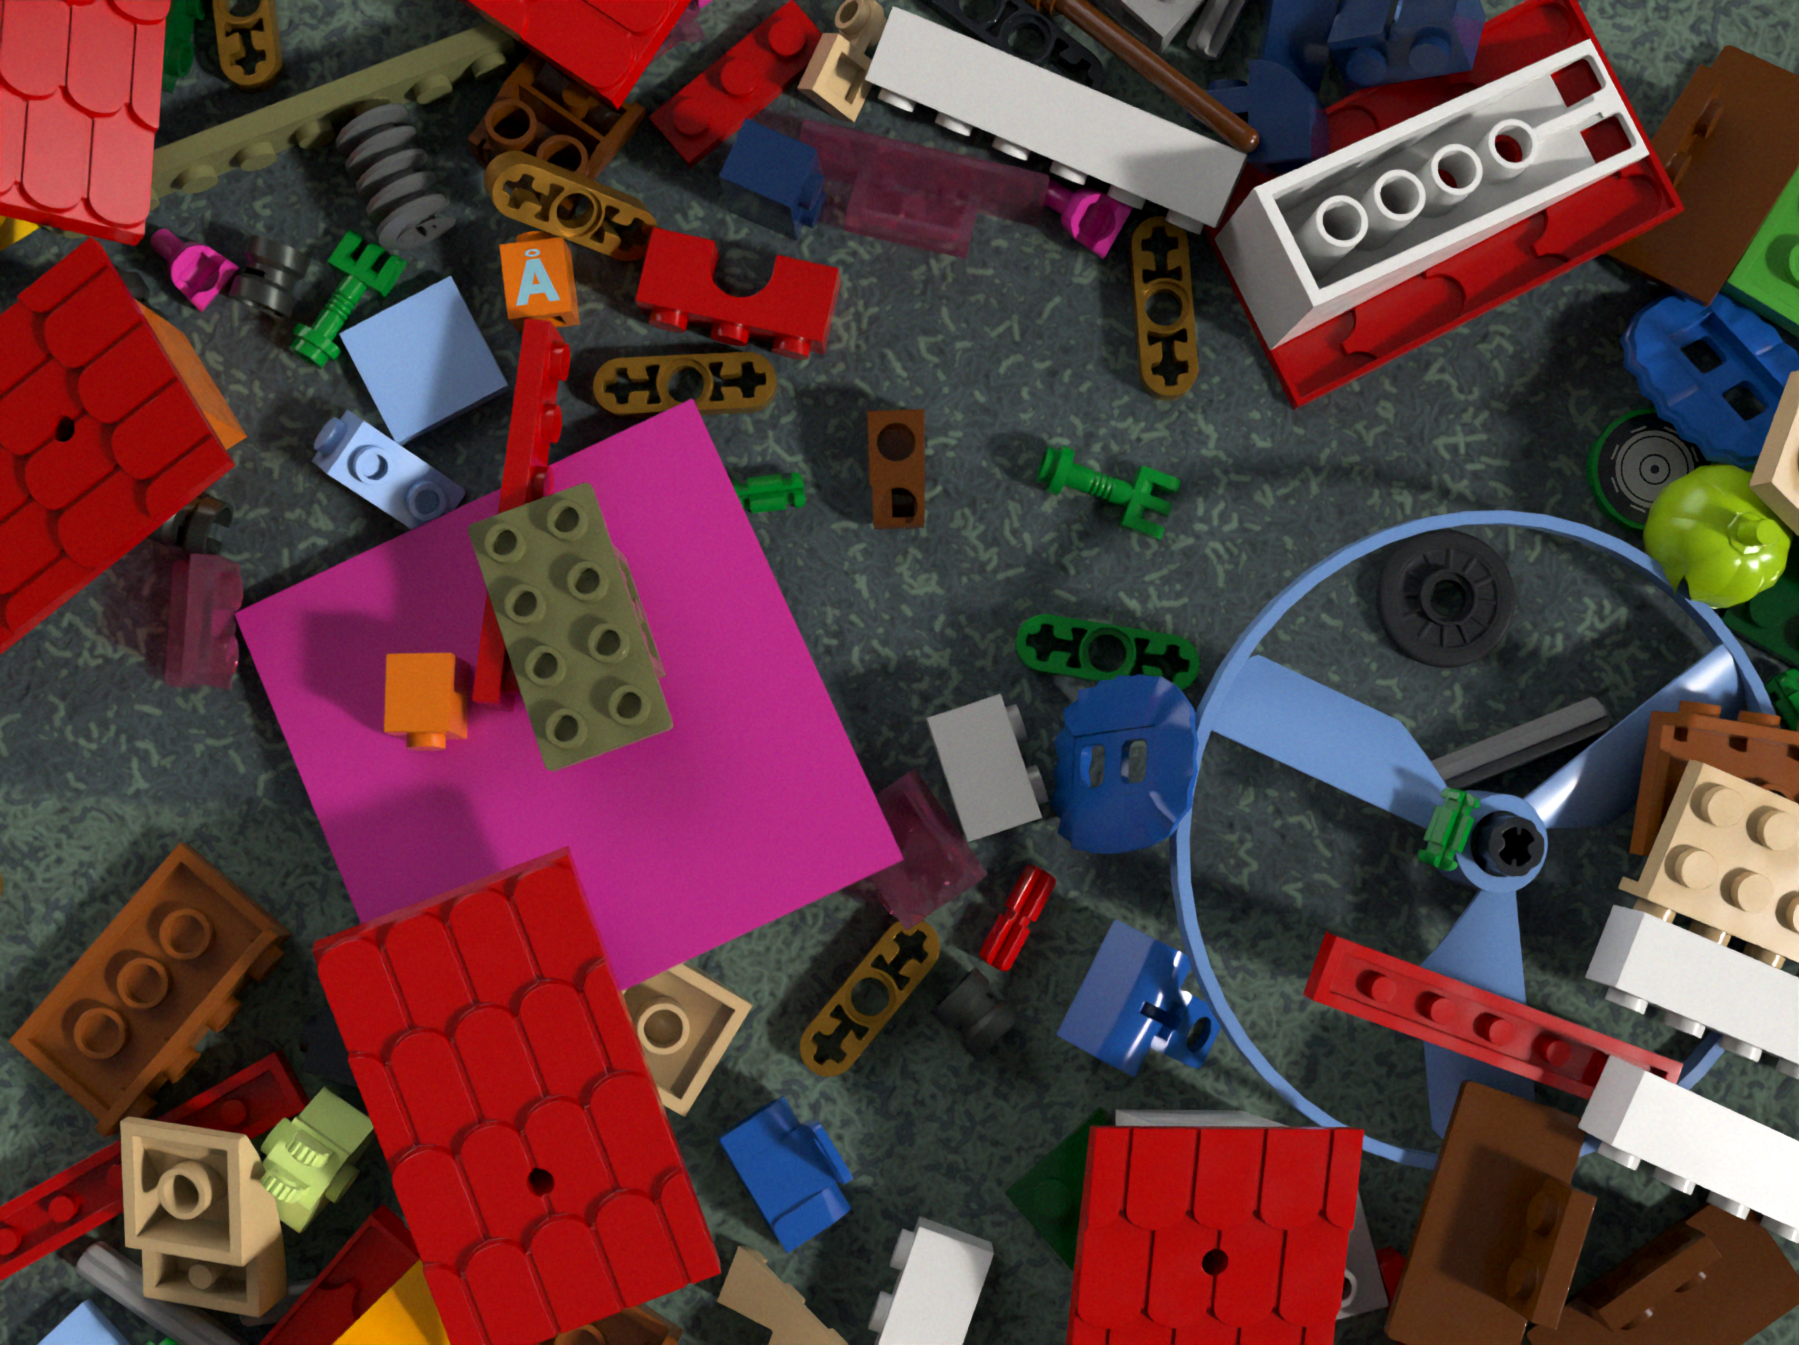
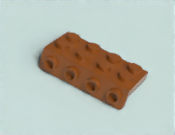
(1744, 748)
(152, 989)

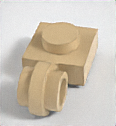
(839, 64)

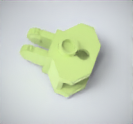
(314, 1157)

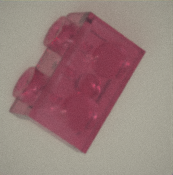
(203, 623)
(935, 855)

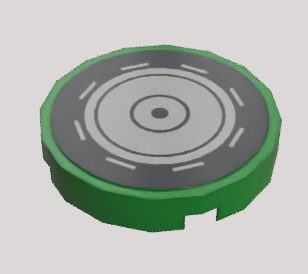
(1634, 463)

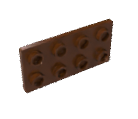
(1729, 158)
(1494, 1225)
(1690, 1285)

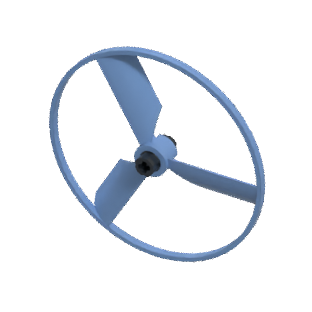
(1384, 765)

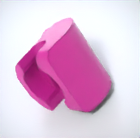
(1088, 215)
(194, 267)

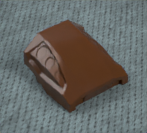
(555, 121)

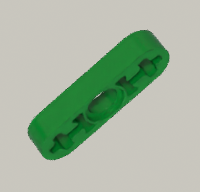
(1062, 631)

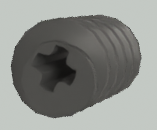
(389, 178)

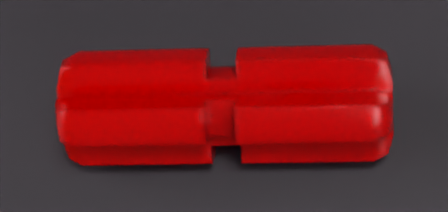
(1023, 906)

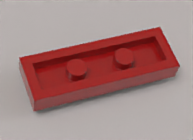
(738, 84)

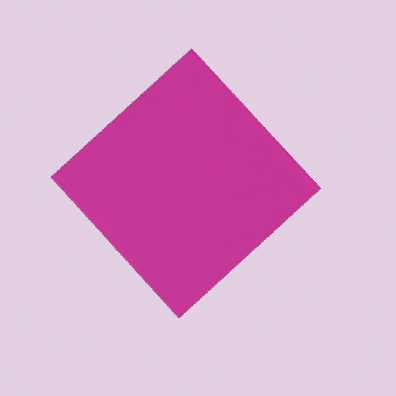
(674, 836)

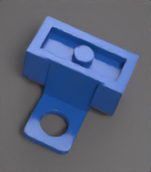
(1137, 1004)
(787, 1172)

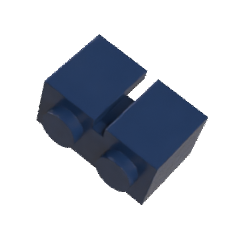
(1424, 43)
(773, 180)

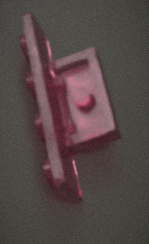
(922, 192)

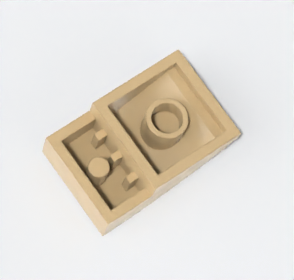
(684, 1029)
(201, 1217)

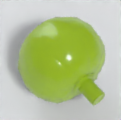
(1717, 536)

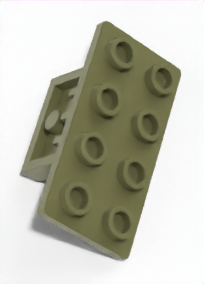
(572, 627)

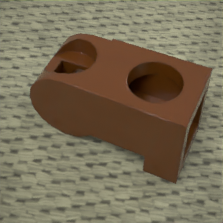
(897, 468)

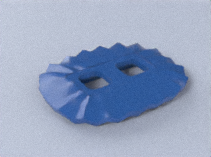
(1694, 401)
(1122, 813)

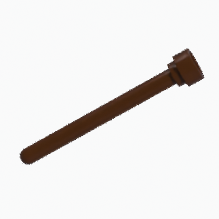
(1154, 70)

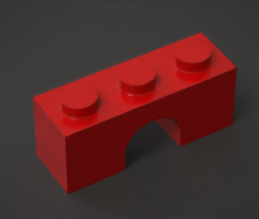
(789, 312)

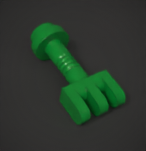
(315, 342)
(1059, 470)

